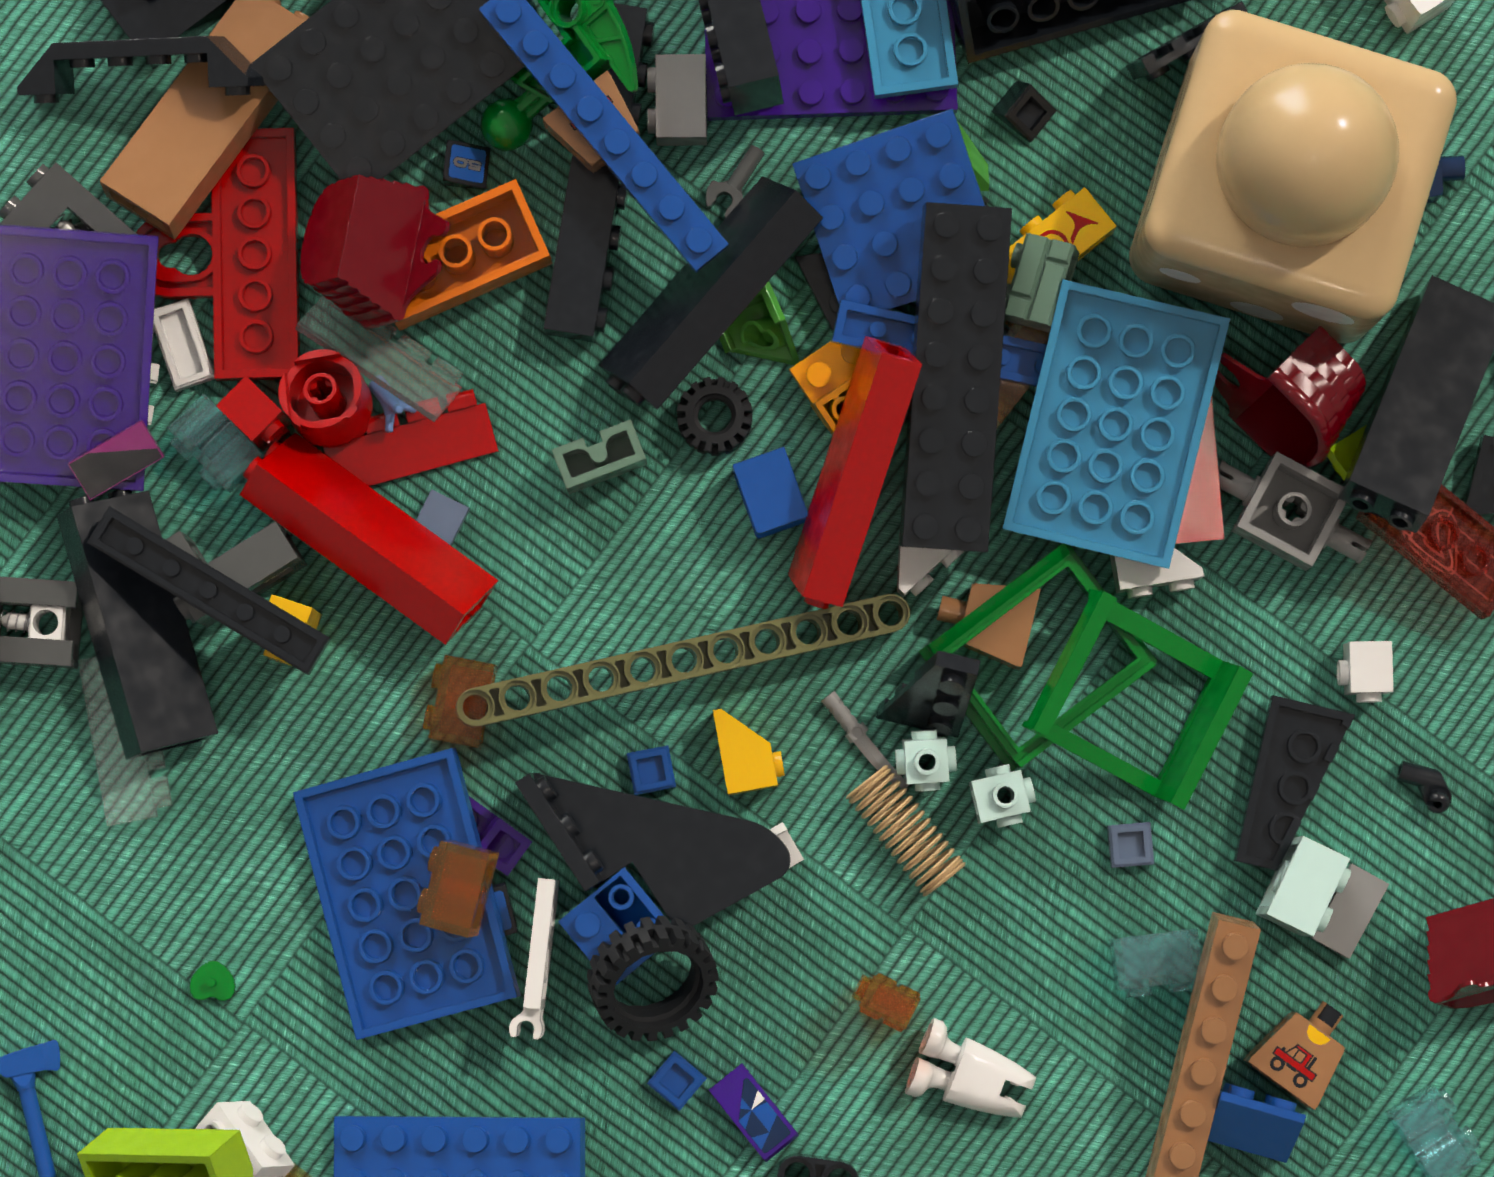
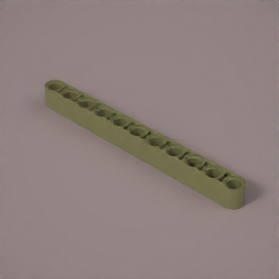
(704, 660)

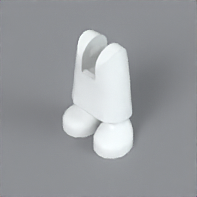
(977, 1074)

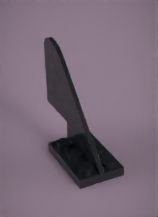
(686, 855)

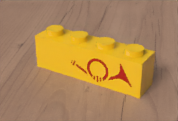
(1076, 220)

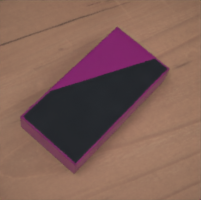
(116, 459)

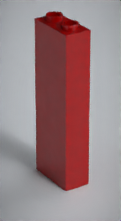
(853, 472)
(367, 536)

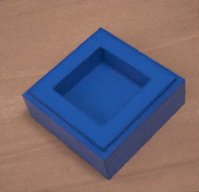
(651, 770)
(676, 1080)

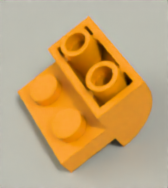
(826, 379)

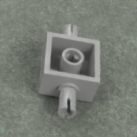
(1317, 504)

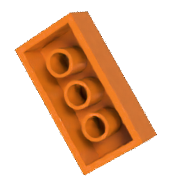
(486, 247)

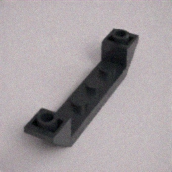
(55, 74)

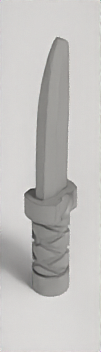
(857, 734)

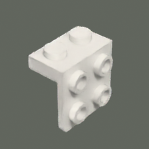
(264, 1149)

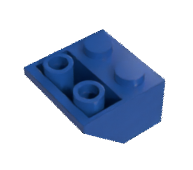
(608, 910)
(1256, 1126)

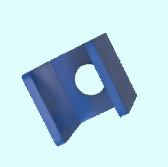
(770, 493)

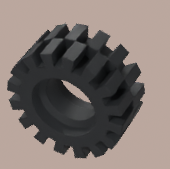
(721, 391)

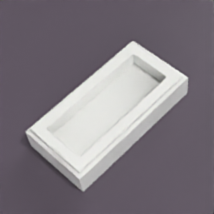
(182, 345)

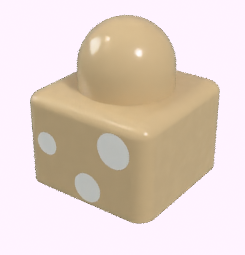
(1292, 176)

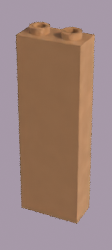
(197, 128)

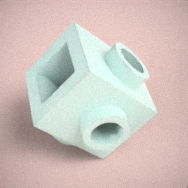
(925, 743)
(985, 797)

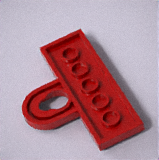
(251, 263)

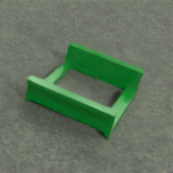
(979, 713)
(1201, 730)

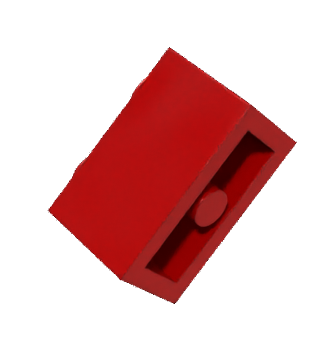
(255, 414)

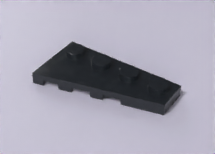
(1290, 764)

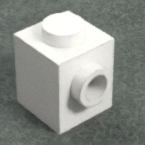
(1366, 670)

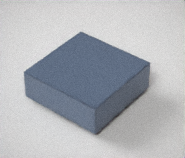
(443, 516)
(1130, 844)

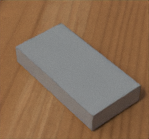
(1351, 911)

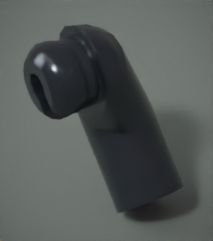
(1430, 784)

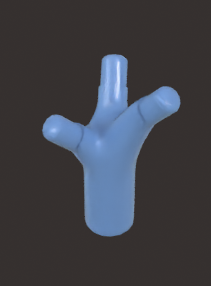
(390, 405)

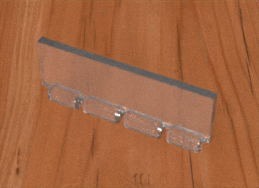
(393, 366)
(124, 784)

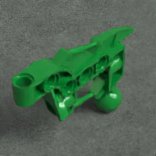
(597, 43)

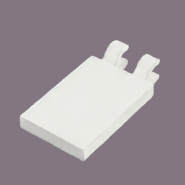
(539, 959)

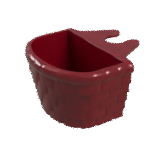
(370, 246)
(1300, 402)
(1462, 956)

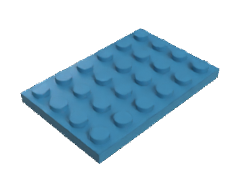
(1116, 423)

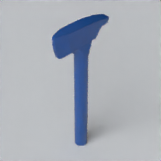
(22, 1069)

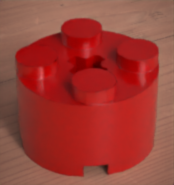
(323, 419)

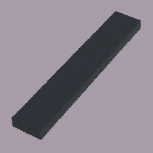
(209, 590)

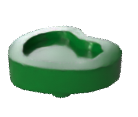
(214, 981)

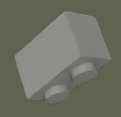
(680, 99)

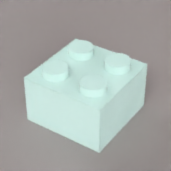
(1304, 887)

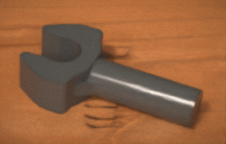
(738, 179)

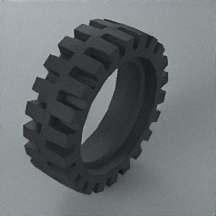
(672, 1010)

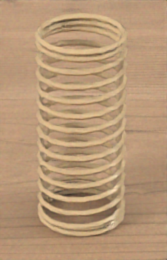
(876, 783)

